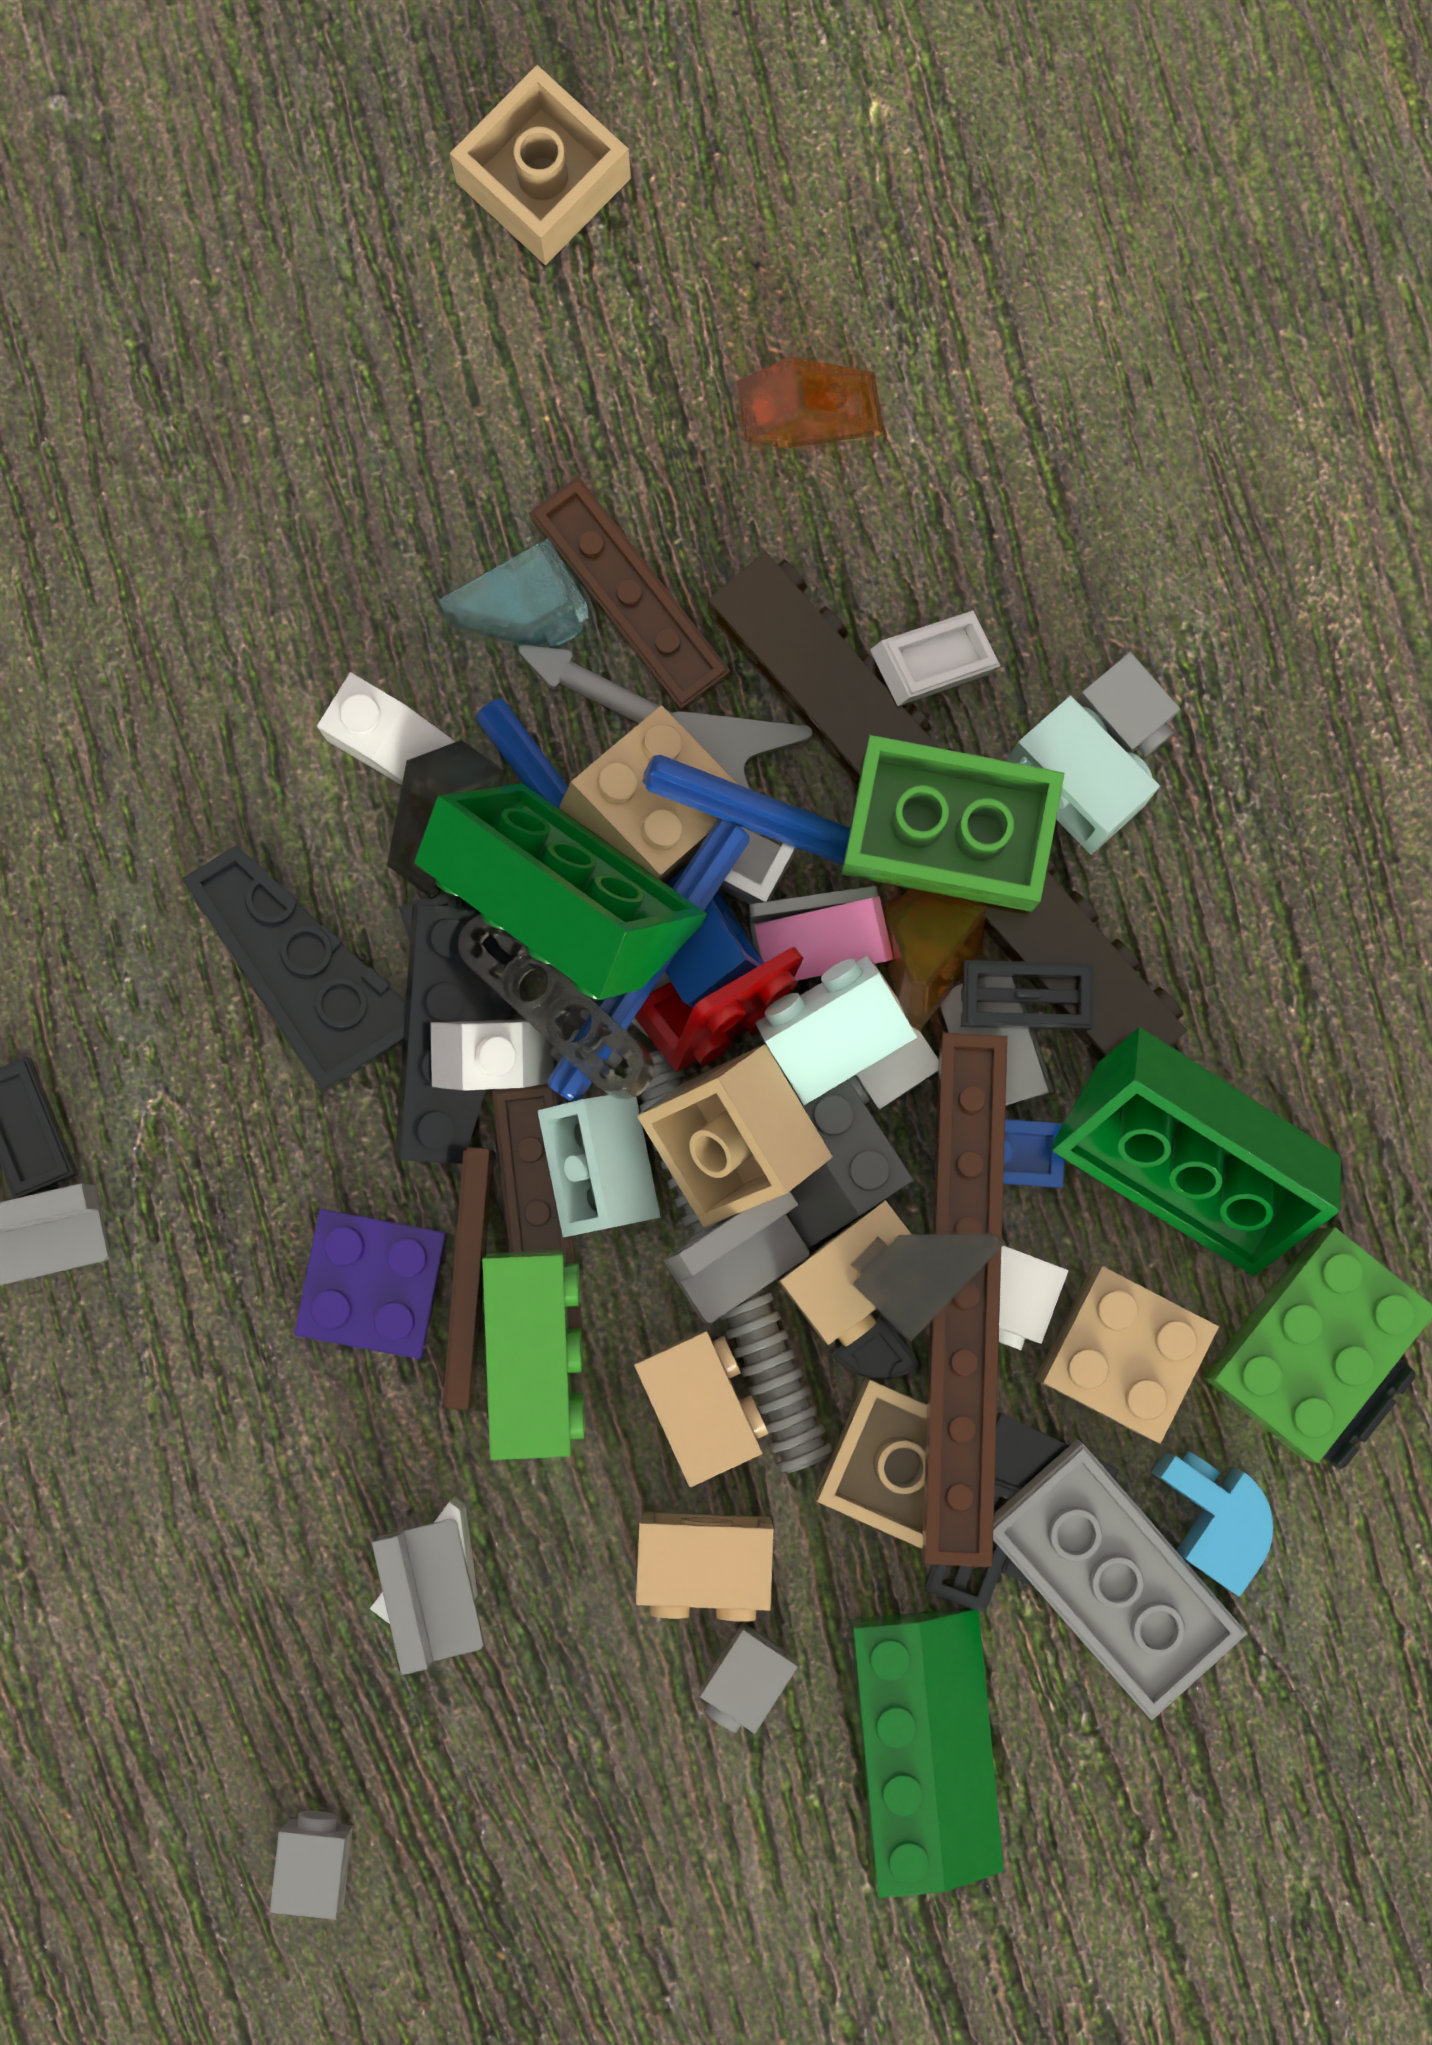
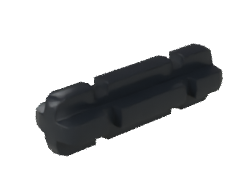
(1370, 1415)

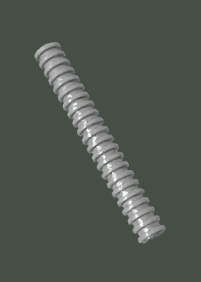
(756, 1335)

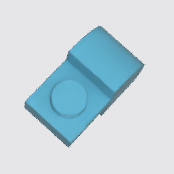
(1235, 1522)

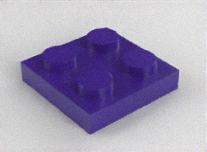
(371, 1284)

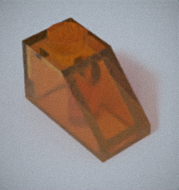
(808, 404)
(928, 943)

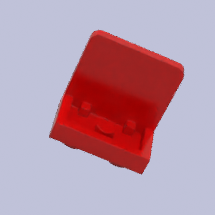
(707, 1029)

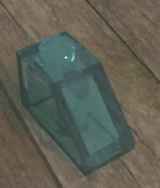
(521, 600)

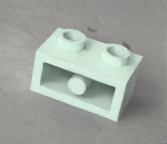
(1101, 780)
(834, 1028)
(598, 1164)

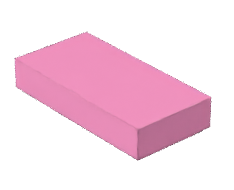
(828, 936)

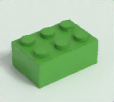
(953, 823)
(1319, 1343)
(532, 1354)

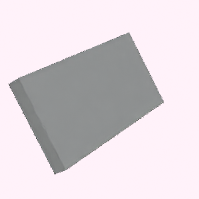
(1115, 1579)

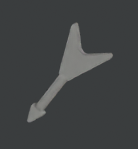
(724, 738)

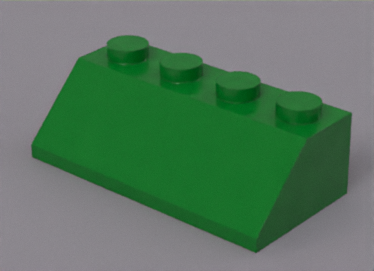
(556, 888)
(1200, 1154)
(926, 1751)

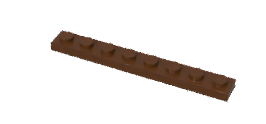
(966, 1331)

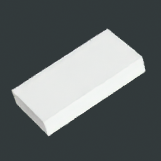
(935, 658)

